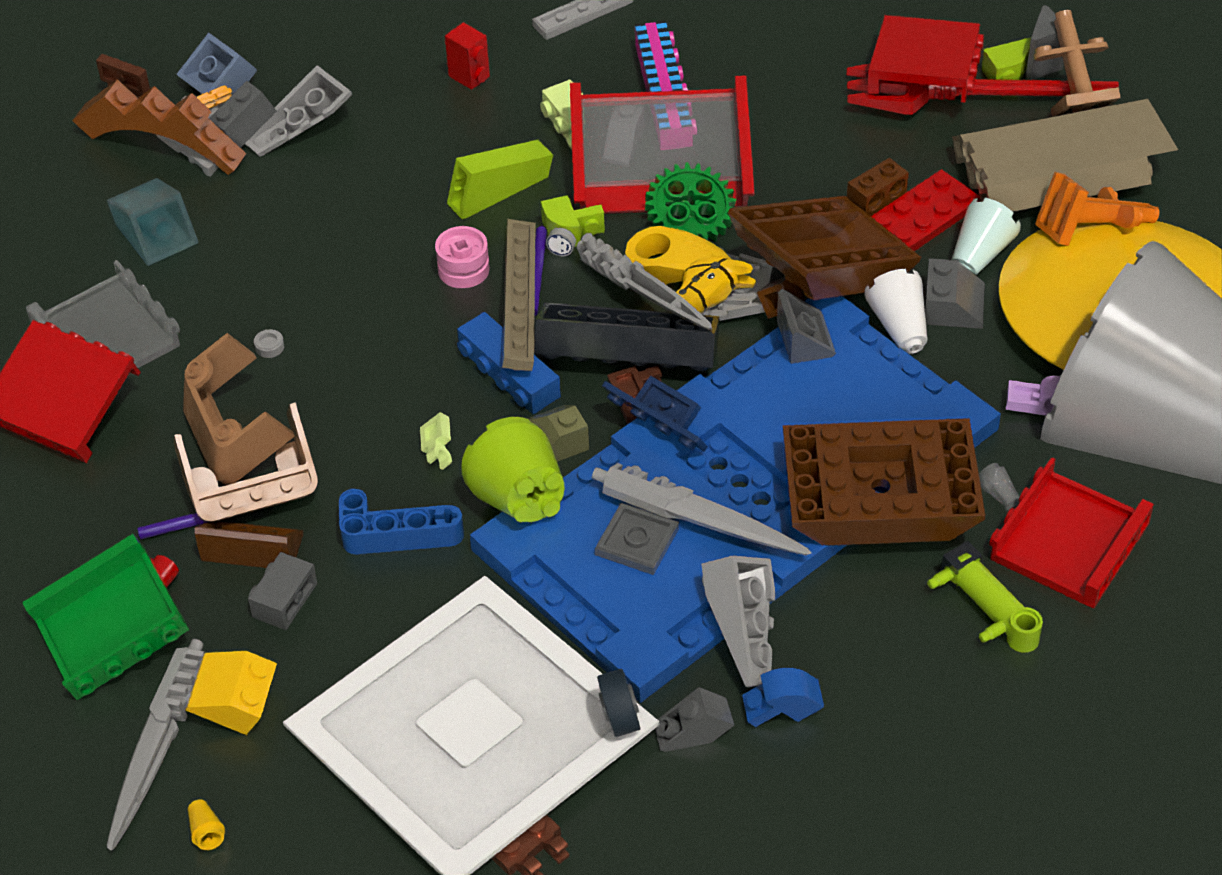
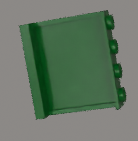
(106, 616)

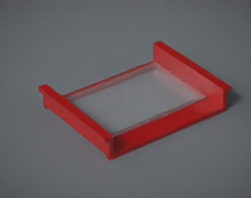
(633, 136)

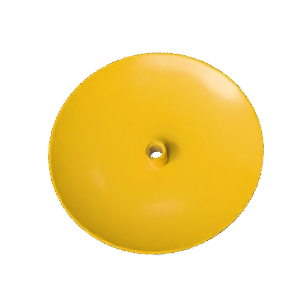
(1055, 288)

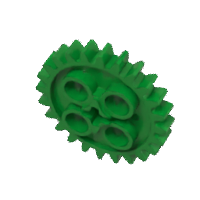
(690, 203)

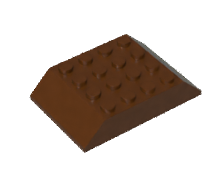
(822, 244)

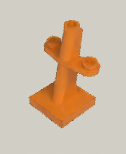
(1068, 204)

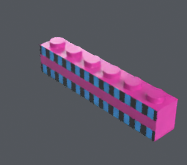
(658, 57)

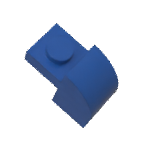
(785, 692)

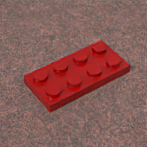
(926, 209)

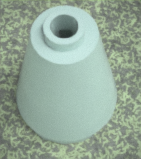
(984, 234)

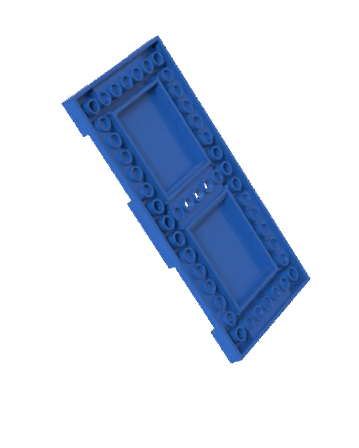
(664, 620)

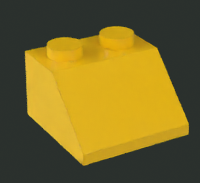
(231, 689)

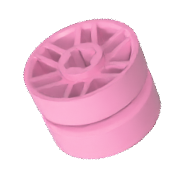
(462, 257)

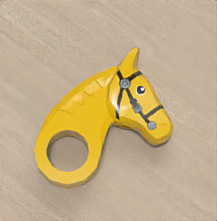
(698, 263)

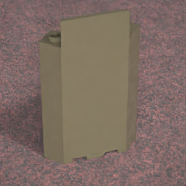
(1089, 146)

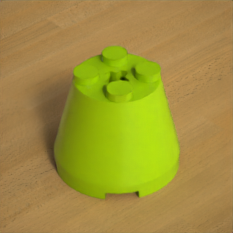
(514, 470)

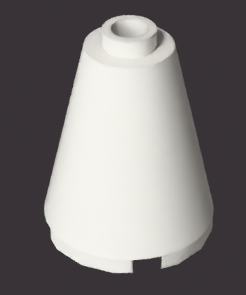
(900, 307)

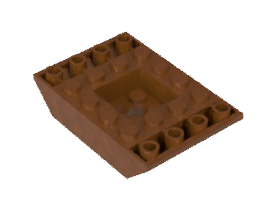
(921, 462)

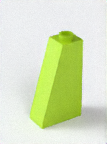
(496, 175)

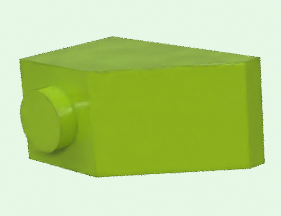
(1006, 60)

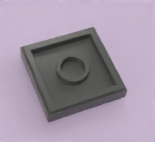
(637, 538)

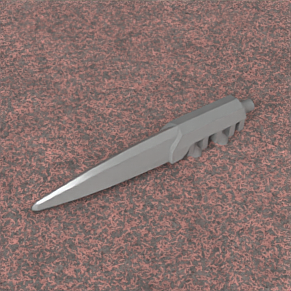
(632, 275)
(680, 503)
(156, 735)

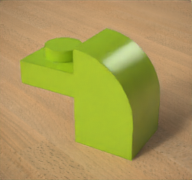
(560, 214)

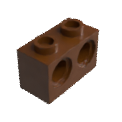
(878, 186)

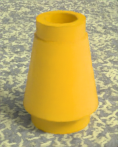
(205, 827)

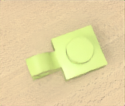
(434, 437)

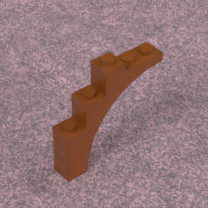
(154, 113)

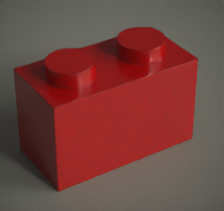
(467, 55)

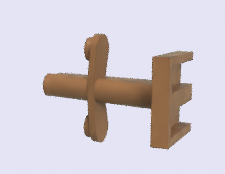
(1082, 94)

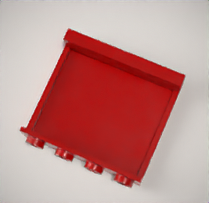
(926, 53)
(60, 388)
(1068, 536)

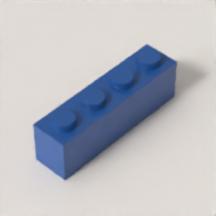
(483, 343)

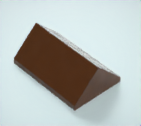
(245, 543)

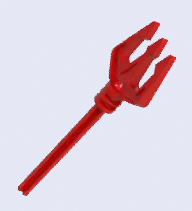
(914, 95)

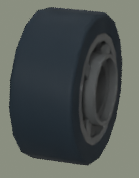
(618, 702)

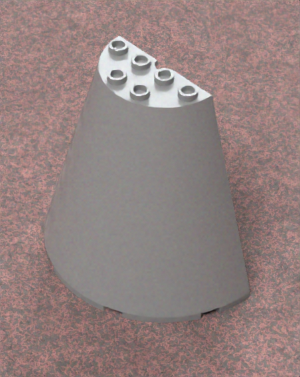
(1147, 373)

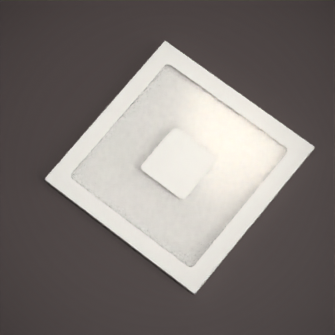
(466, 728)

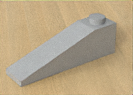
(303, 107)
(740, 600)

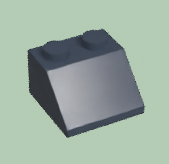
(214, 66)

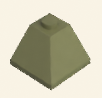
(564, 429)

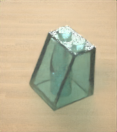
(153, 220)

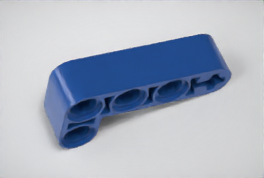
(397, 528)

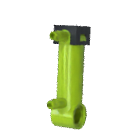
(1020, 623)

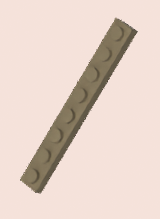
(519, 296)

